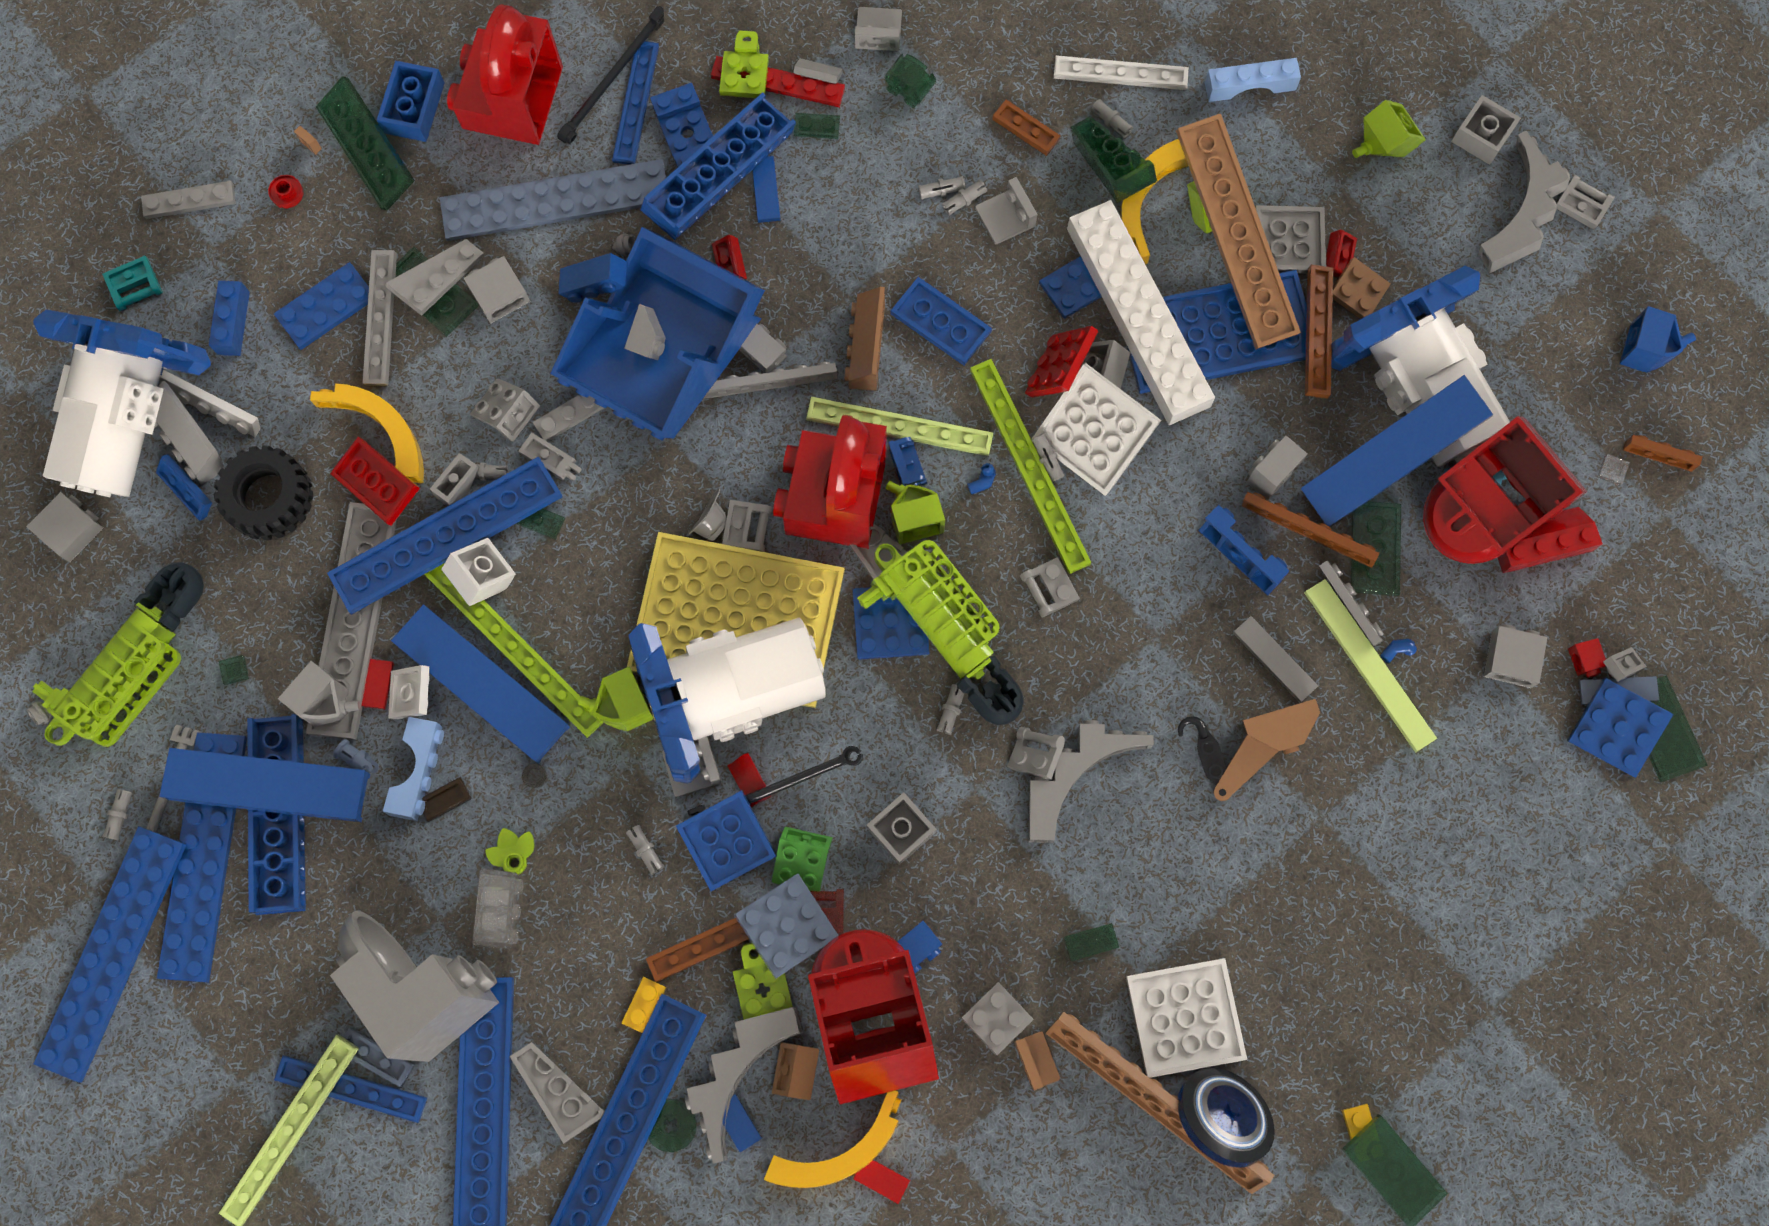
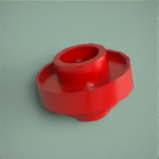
(285, 191)

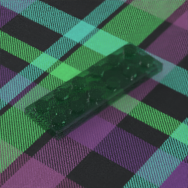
(365, 143)

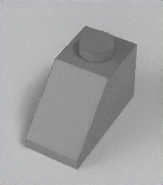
(646, 334)
(455, 480)

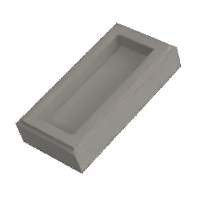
(817, 71)

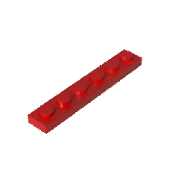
(794, 85)

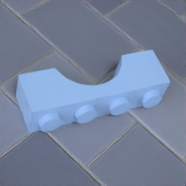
(1274, 75)
(406, 799)

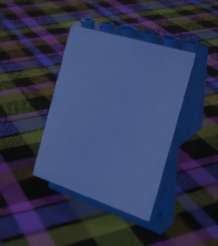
(704, 322)

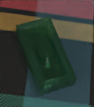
(817, 125)
(1091, 942)

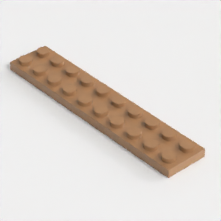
(1238, 231)
(1142, 1090)

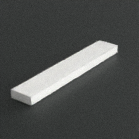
(1121, 72)

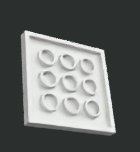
(1097, 429)
(1186, 1018)

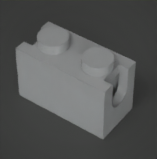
(763, 349)

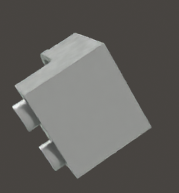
(404, 1006)

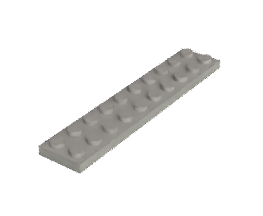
(350, 637)

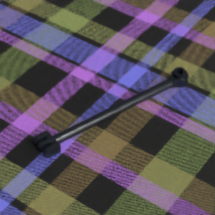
(567, 132)
(842, 760)

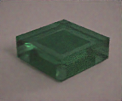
(233, 670)

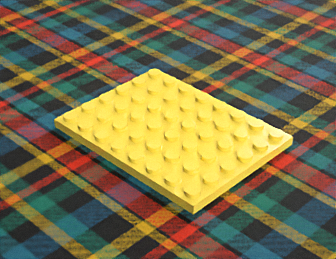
(717, 587)

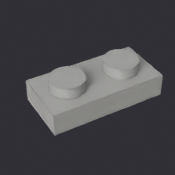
(1624, 664)

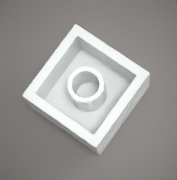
(478, 571)

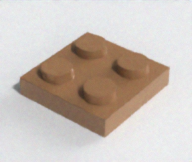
(1359, 289)

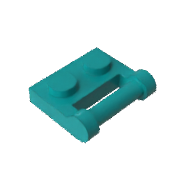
(128, 277)

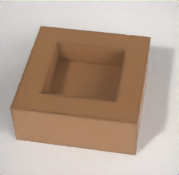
(307, 140)

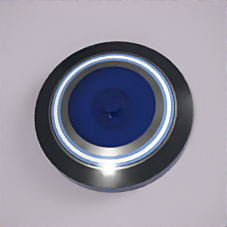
(1226, 1117)

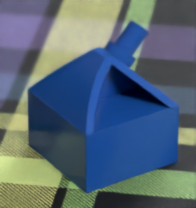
(1653, 340)

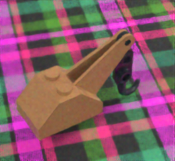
(1264, 738)

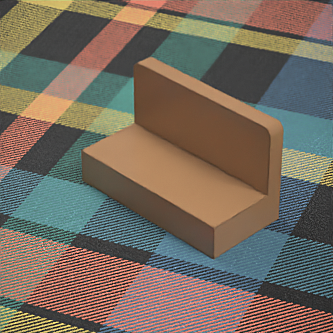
(1037, 1060)
(795, 1071)

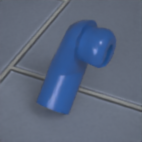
(985, 479)
(1398, 646)

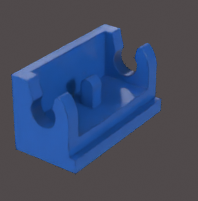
(906, 462)

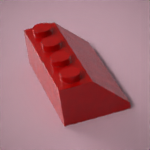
(1561, 537)

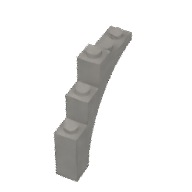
(1523, 233)
(1093, 747)
(729, 1067)

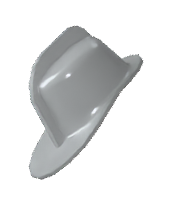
(711, 521)

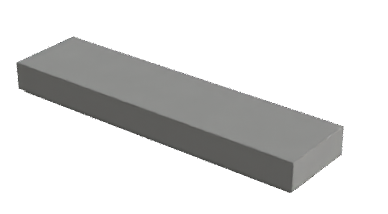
(1275, 659)

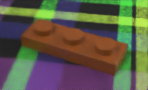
(1026, 127)
(1662, 452)

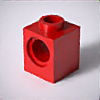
(1587, 658)

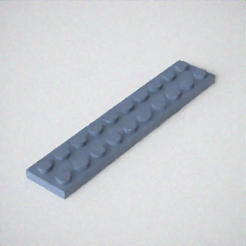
(549, 200)

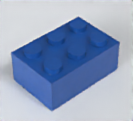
(410, 101)

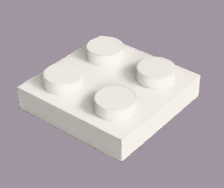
(409, 692)

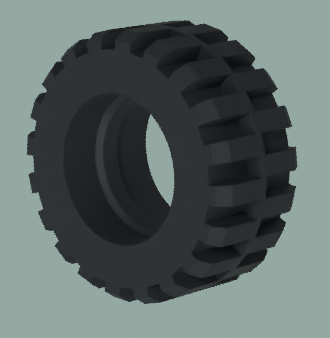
(245, 470)

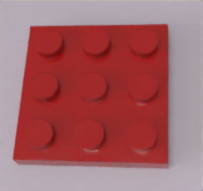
(1061, 362)

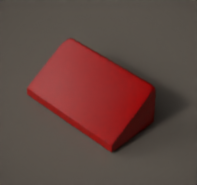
(1340, 251)
(729, 256)
(747, 776)

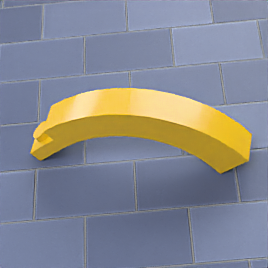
(1165, 160)
(405, 444)
(845, 1165)

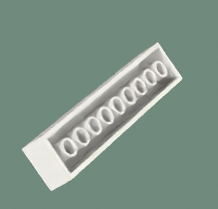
(1140, 312)

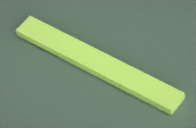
(904, 426)
(1370, 665)
(289, 1130)

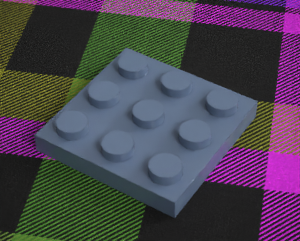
(786, 926)

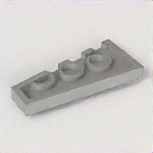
(433, 278)
(866, 556)
(558, 1096)

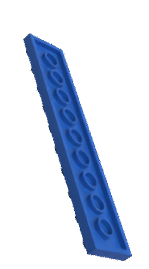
(448, 530)
(199, 879)
(110, 954)
(484, 1115)
(630, 1115)

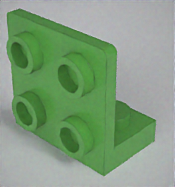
(801, 854)

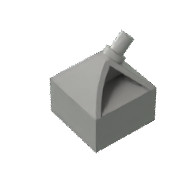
(317, 696)

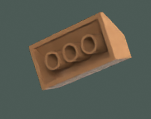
(866, 339)

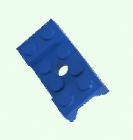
(679, 111)
(1249, 560)

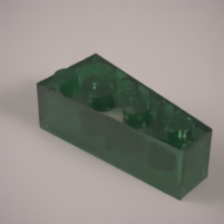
(1113, 162)

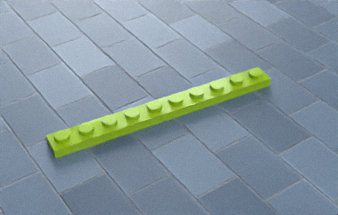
(1028, 464)
(520, 654)

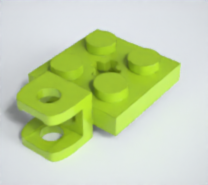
(744, 59)
(748, 980)

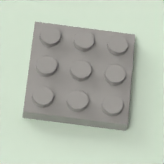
(1294, 236)

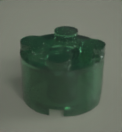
(909, 80)

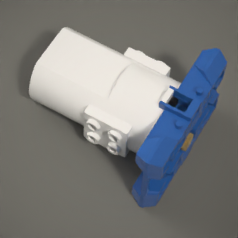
(1424, 353)
(108, 398)
(724, 685)

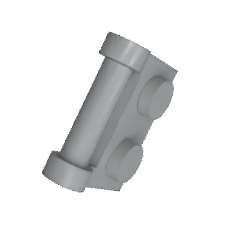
(1582, 207)
(739, 523)
(1056, 583)
(1033, 760)

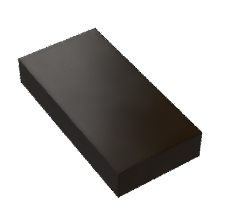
(445, 799)

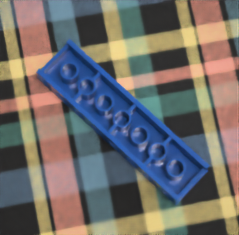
(717, 167)
(1397, 451)
(480, 683)
(264, 785)
(276, 839)

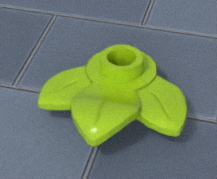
(510, 848)

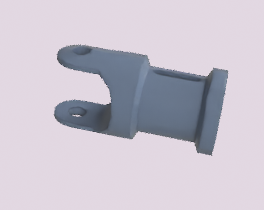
(354, 757)

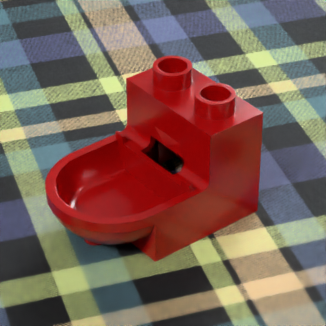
(507, 77)
(834, 483)
(1474, 517)
(863, 978)

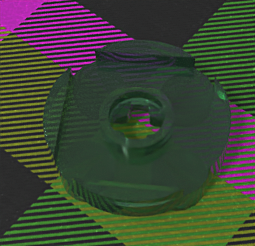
(685, 1123)

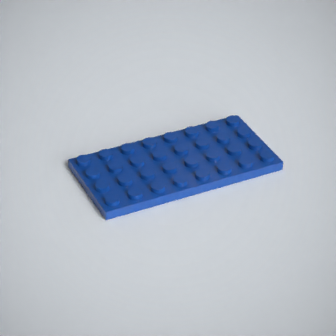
(1219, 335)

